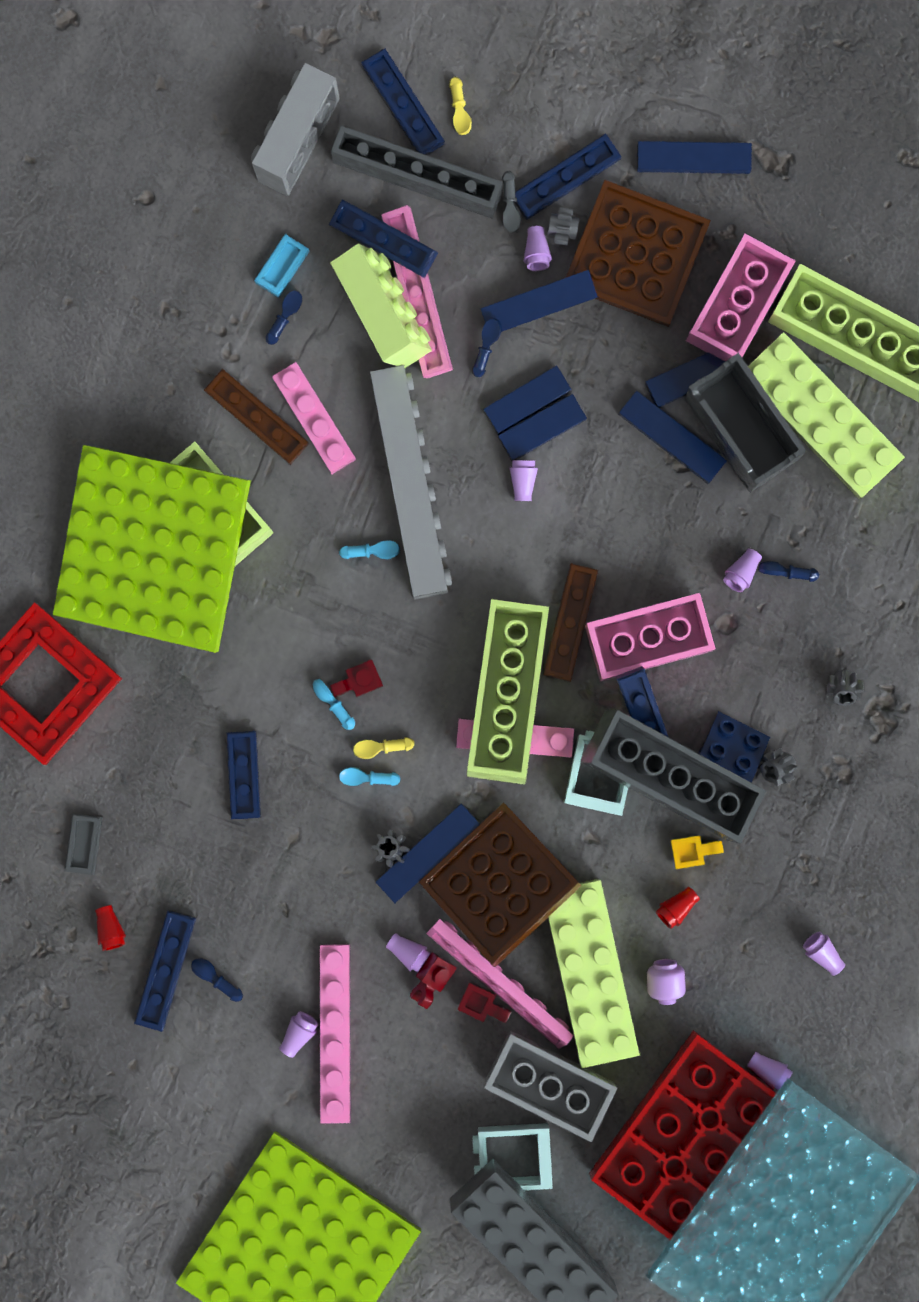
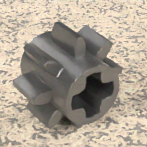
(563, 226)
(845, 687)
(778, 767)
(395, 855)

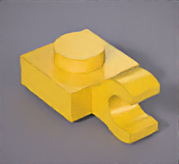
(690, 851)

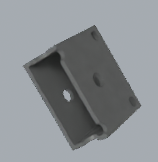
(744, 423)

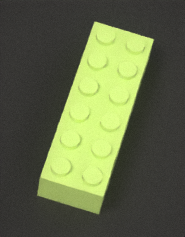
(851, 329)
(824, 417)
(507, 692)
(592, 977)

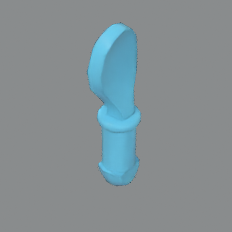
(383, 550)
(325, 695)
(354, 776)

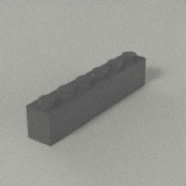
(416, 172)

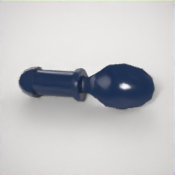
(290, 306)
(490, 334)
(777, 569)
(207, 972)

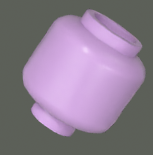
(666, 981)

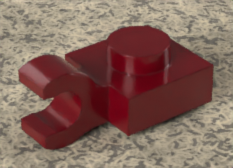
(361, 679)
(432, 976)
(479, 1002)

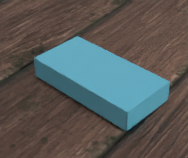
(281, 265)

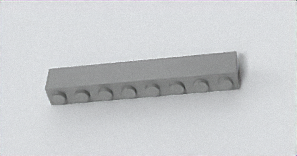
(409, 482)

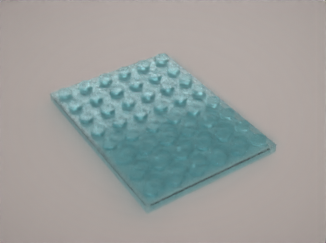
(786, 1210)

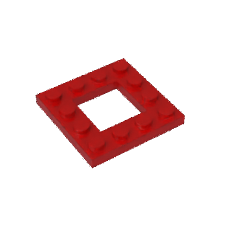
(95, 683)

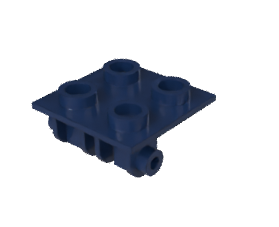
(734, 746)

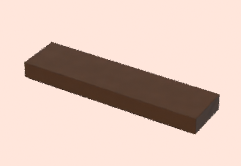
(256, 416)
(570, 622)

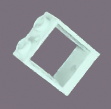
(586, 801)
(544, 1180)

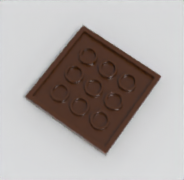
(639, 251)
(499, 884)

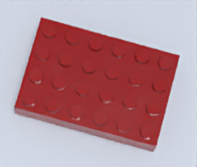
(681, 1135)

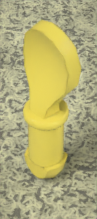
(461, 119)
(368, 749)

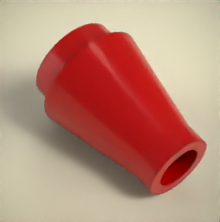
(676, 908)
(109, 930)

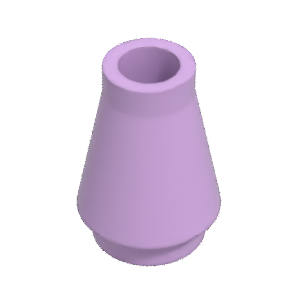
(537, 251)
(523, 478)
(742, 571)
(822, 951)
(408, 952)
(299, 1032)
(769, 1070)

